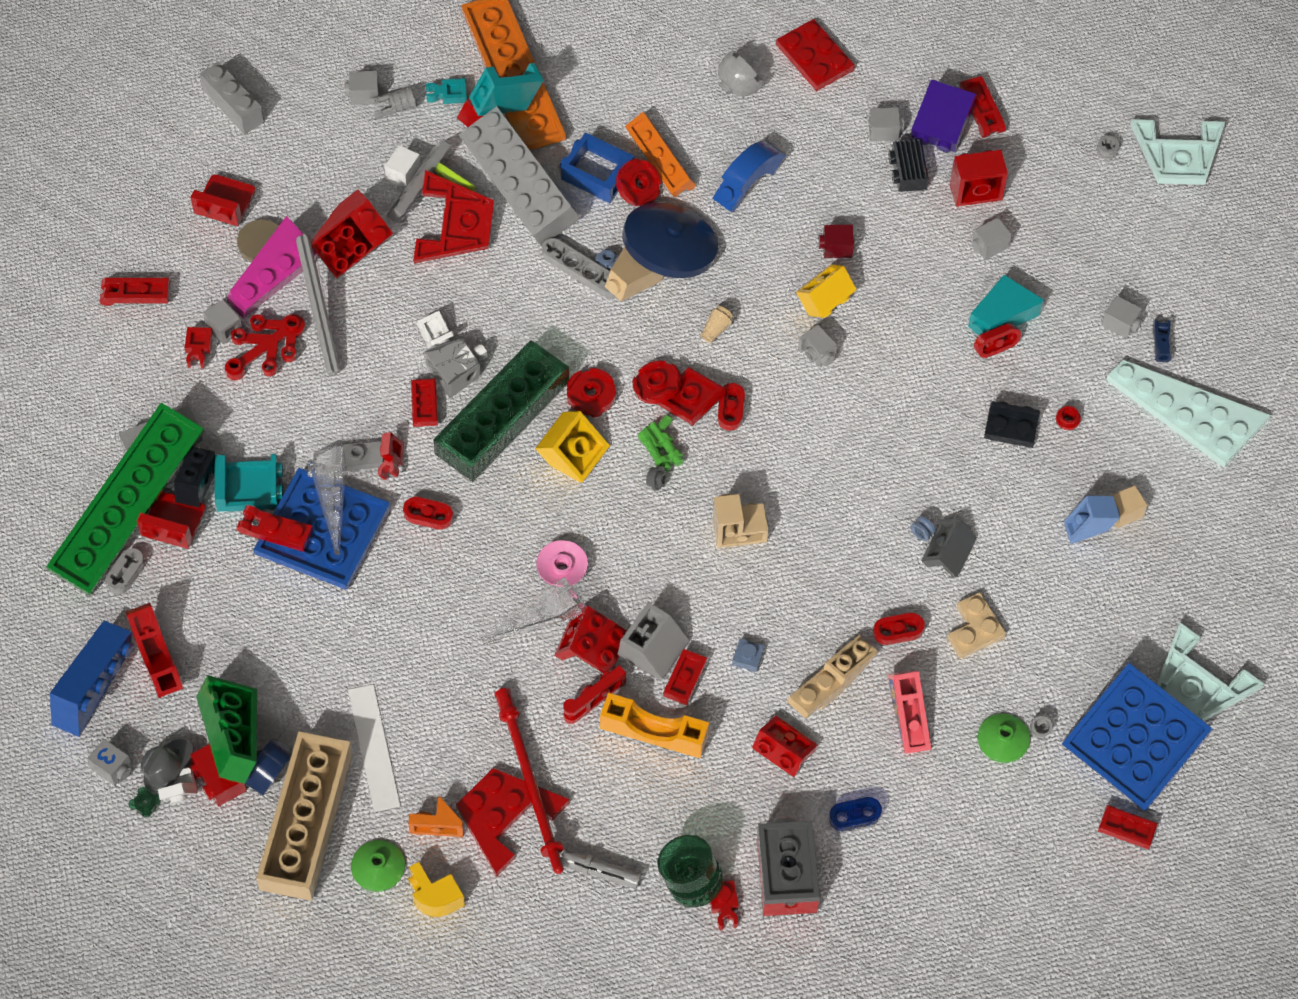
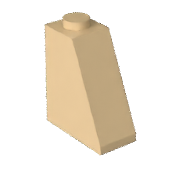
(629, 277)

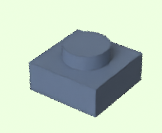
(748, 655)

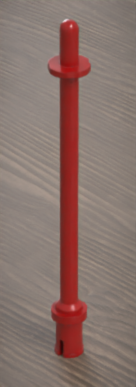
(509, 715)

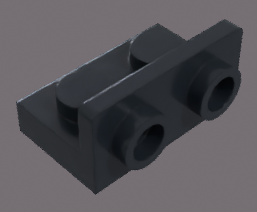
(1011, 424)

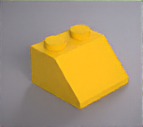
(572, 445)

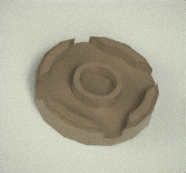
(254, 237)

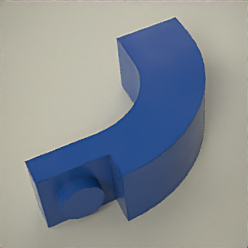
(749, 166)

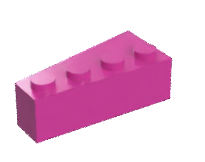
(269, 271)

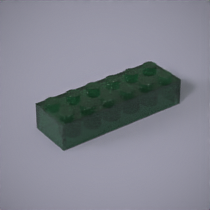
(501, 410)

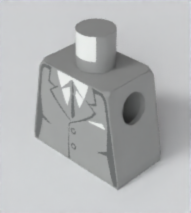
(455, 365)

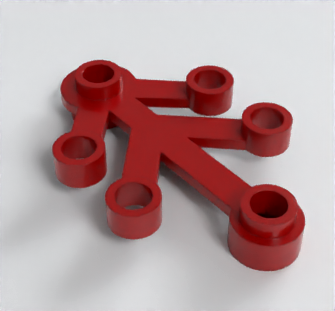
(265, 343)

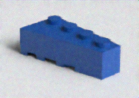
(89, 677)

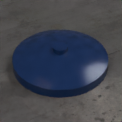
(670, 240)

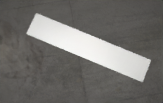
(374, 748)

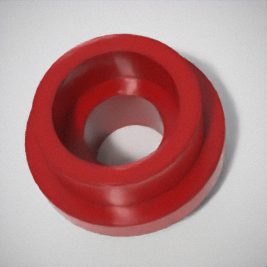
(1068, 412)

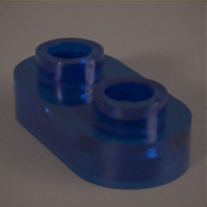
(853, 812)

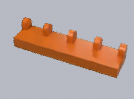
(659, 155)

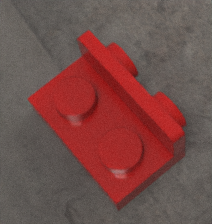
(784, 745)

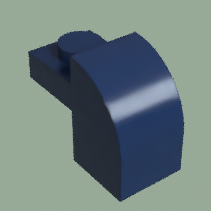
(269, 766)

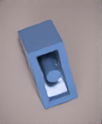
(1091, 518)

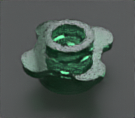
(144, 809)

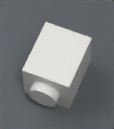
(402, 166)

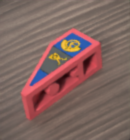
(910, 710)

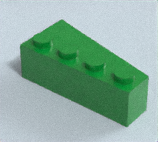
(231, 726)

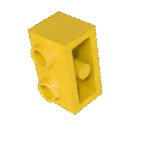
(826, 291)

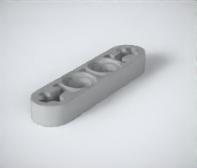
(578, 271)

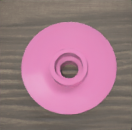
(562, 554)

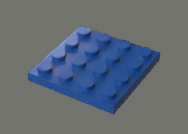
(360, 524)
(1137, 737)

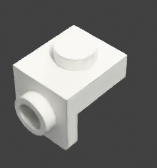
(434, 330)
(181, 787)

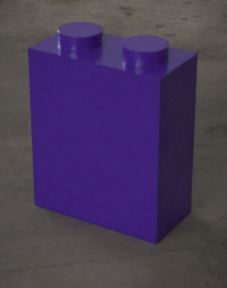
(943, 116)

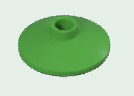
(1003, 748)
(381, 876)

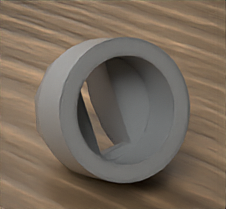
(1038, 721)

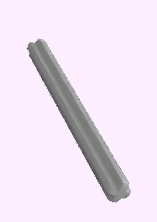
(318, 304)

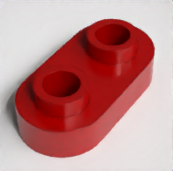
(997, 340)
(731, 408)
(429, 512)
(897, 628)

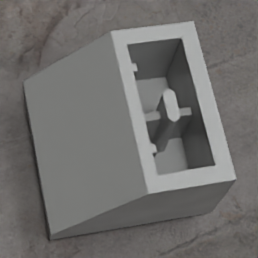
(653, 642)

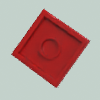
(694, 397)

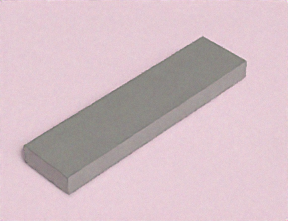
(417, 180)

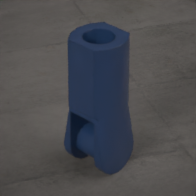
(1162, 341)

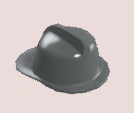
(164, 763)

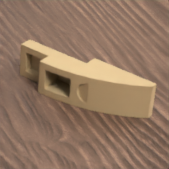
(833, 678)

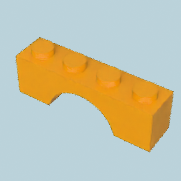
(679, 734)

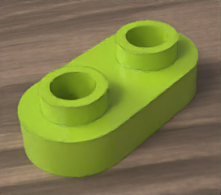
(448, 174)

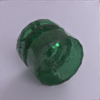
(690, 871)

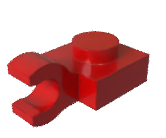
(392, 452)

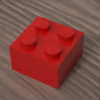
(978, 178)

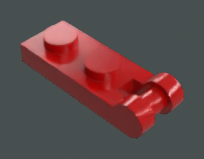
(984, 107)
(135, 291)
(275, 529)
(594, 695)

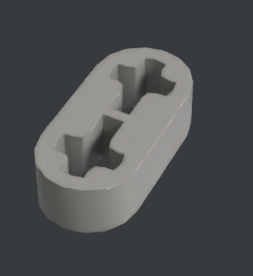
(122, 569)

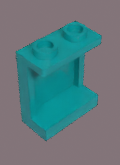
(506, 93)
(247, 484)

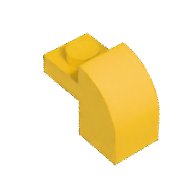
(435, 898)

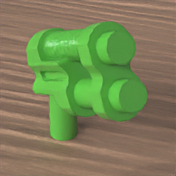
(655, 438)

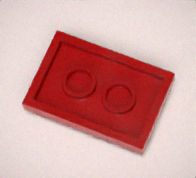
(815, 55)

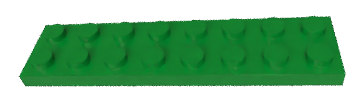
(125, 494)

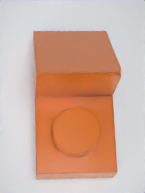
(442, 824)

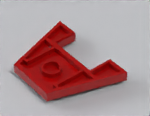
(465, 221)
(495, 806)

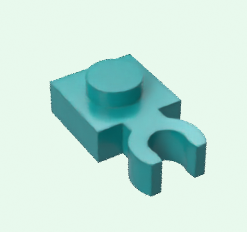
(451, 91)

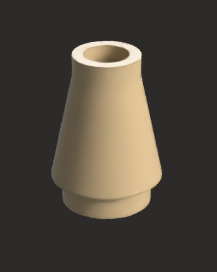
(717, 322)

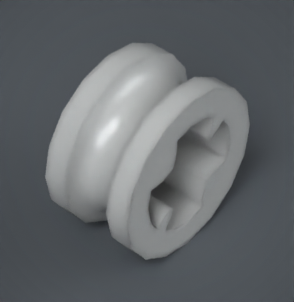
(1113, 144)

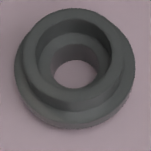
(656, 478)

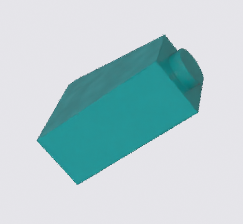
(1003, 305)

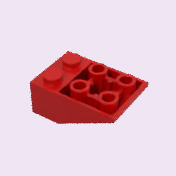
(349, 234)

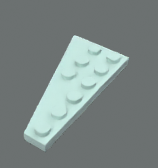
(1202, 418)

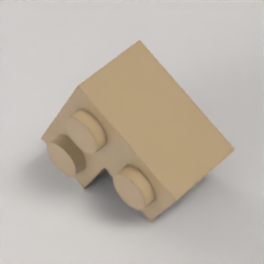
(736, 523)

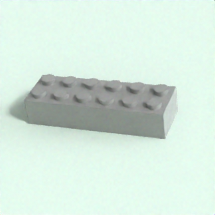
(519, 176)

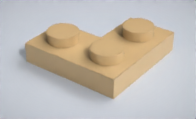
(981, 627)

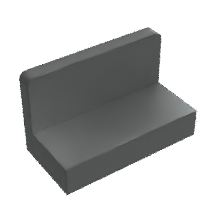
(949, 546)

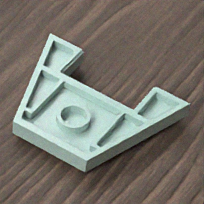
(1178, 159)
(1197, 687)

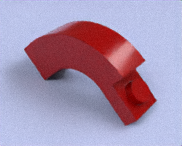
(154, 650)

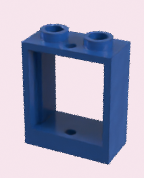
(602, 189)

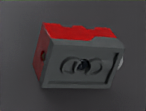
(787, 867)

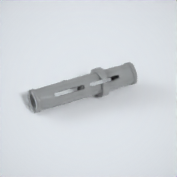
(597, 868)

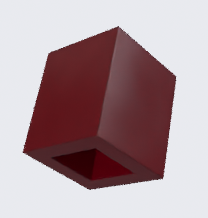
(837, 241)

